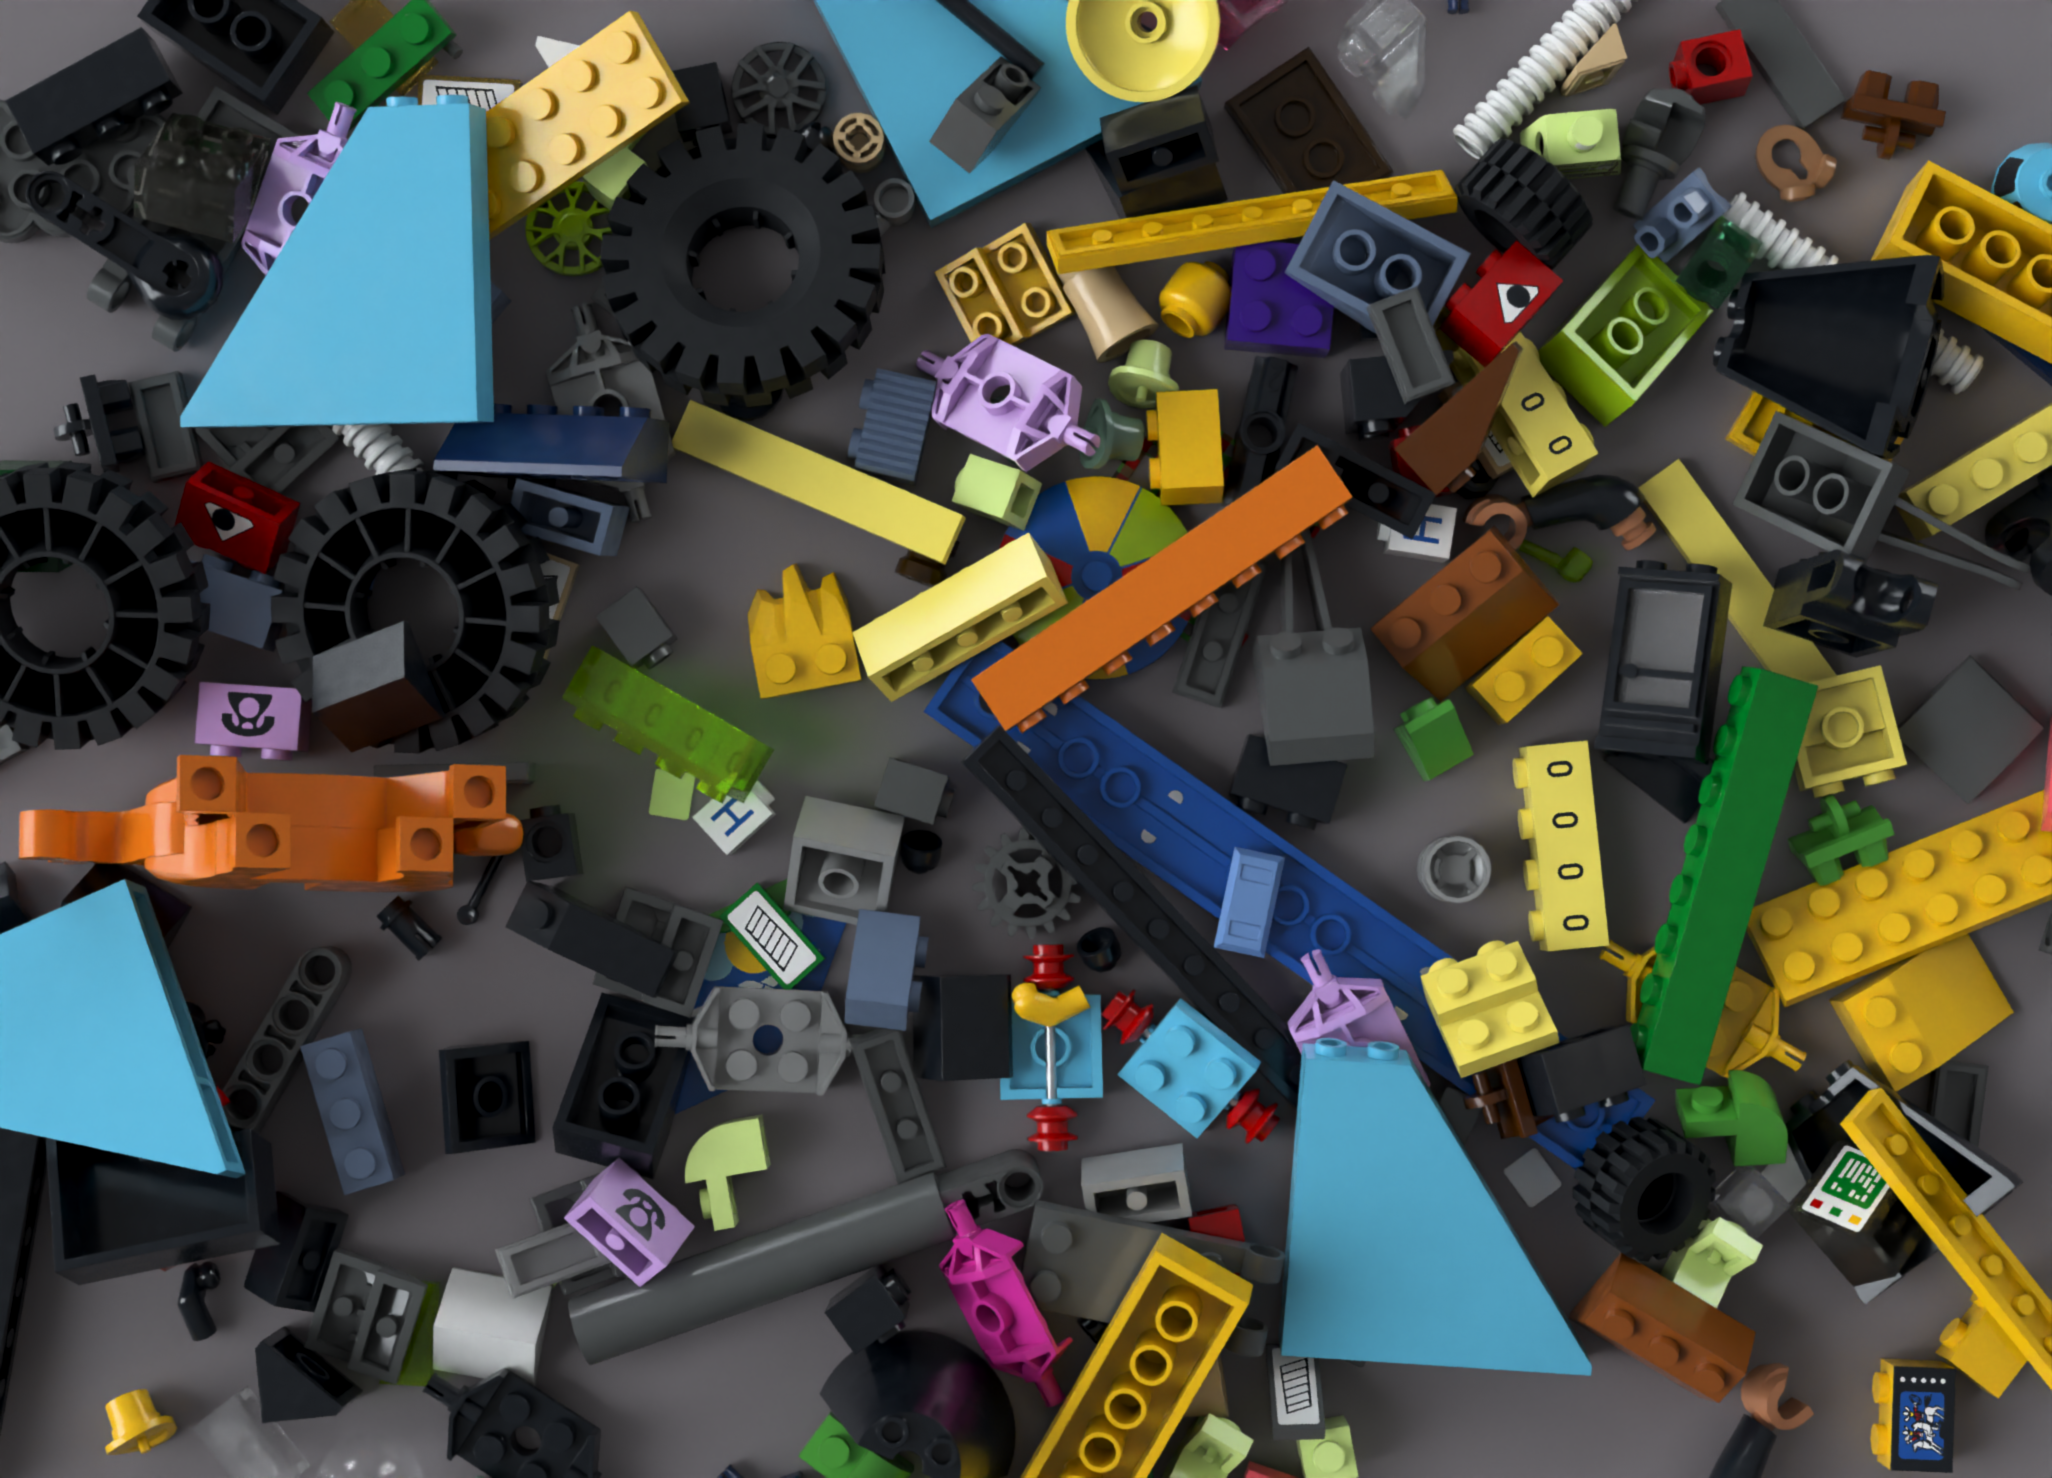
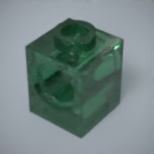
(1727, 246)

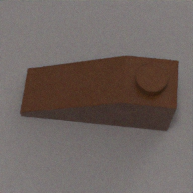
(1457, 431)

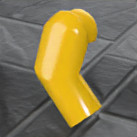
(1045, 1009)

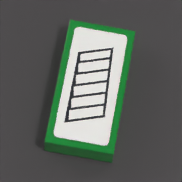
(772, 937)

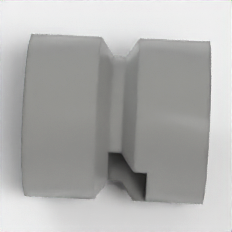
(1453, 869)

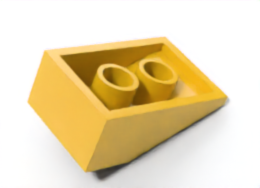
(1921, 1011)

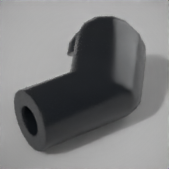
(192, 1299)

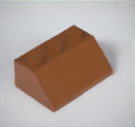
(1465, 615)
(1666, 1328)

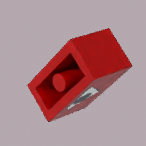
(1501, 302)
(237, 517)

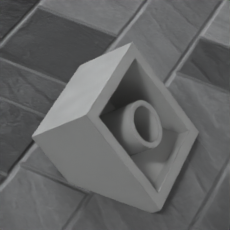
(842, 860)

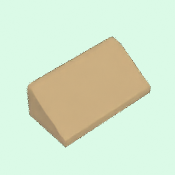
(1598, 65)

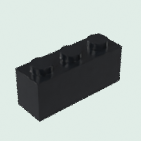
(94, 98)

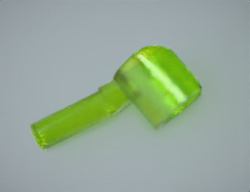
(1571, 567)

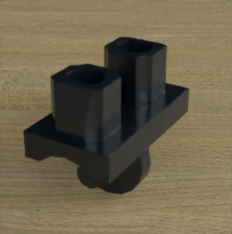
(102, 399)

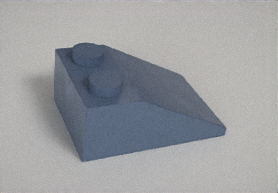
(1368, 253)

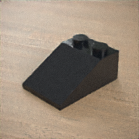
(622, 1088)

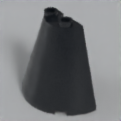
(1839, 344)
(1818, 1128)
(927, 1399)

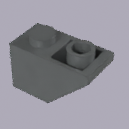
(984, 114)

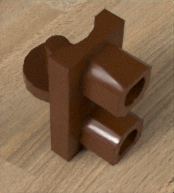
(1914, 116)
(1504, 1101)

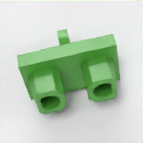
(1838, 833)

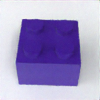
(1271, 309)

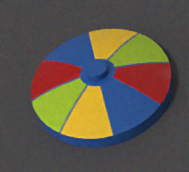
(1094, 536)

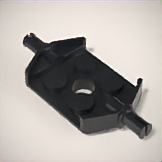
(486, 1423)

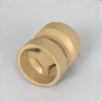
(859, 153)

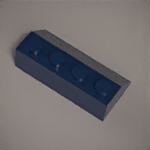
(560, 445)

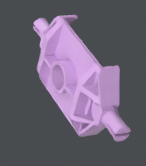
(293, 171)
(1029, 422)
(1348, 1011)

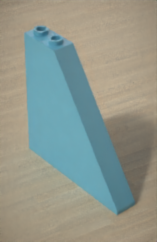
(920, 57)
(377, 290)
(104, 1038)
(1399, 1235)

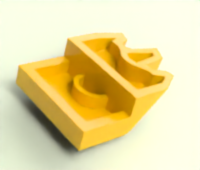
(803, 637)

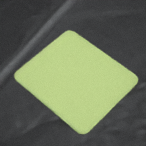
(671, 795)

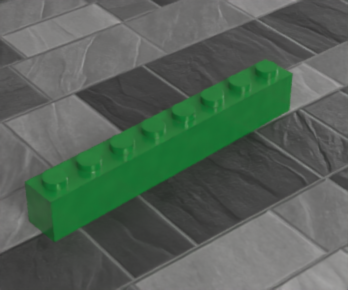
(1721, 872)

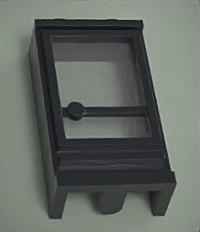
(1664, 662)

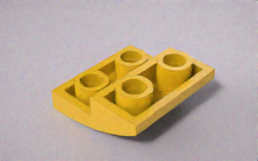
(1006, 288)

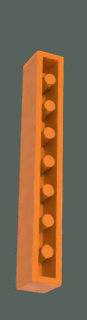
(1163, 589)

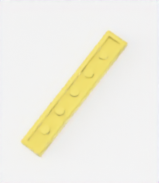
(818, 482)
(1707, 540)

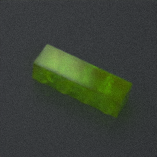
(668, 725)

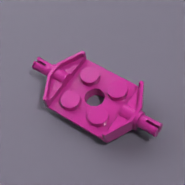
(985, 1277)

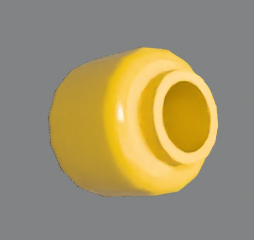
(1195, 299)

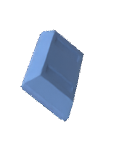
(1249, 902)

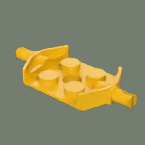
(1747, 1022)

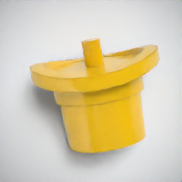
(137, 1424)

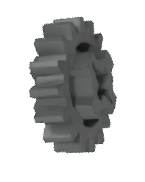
(1012, 901)

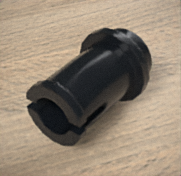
(405, 924)

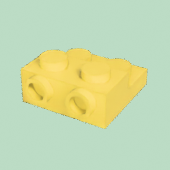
(1849, 734)
(1488, 1007)

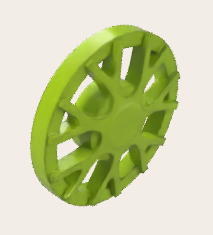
(572, 231)

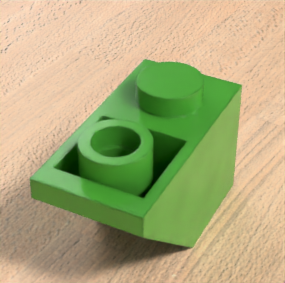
(1433, 737)

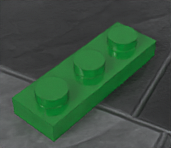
(384, 60)

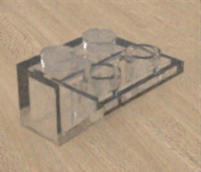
(1388, 48)

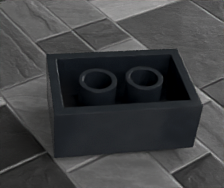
(249, 43)

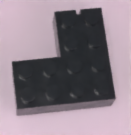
(143, 1215)

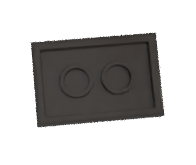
(1305, 128)

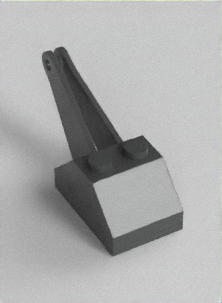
(1842, 497)
(1314, 682)

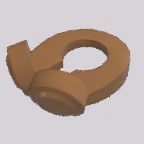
(1819, 166)

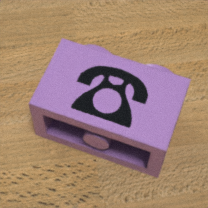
(252, 718)
(629, 1222)

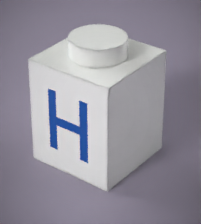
(1431, 540)
(735, 821)

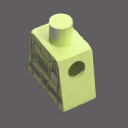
(1577, 142)

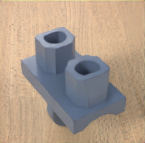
(1680, 217)

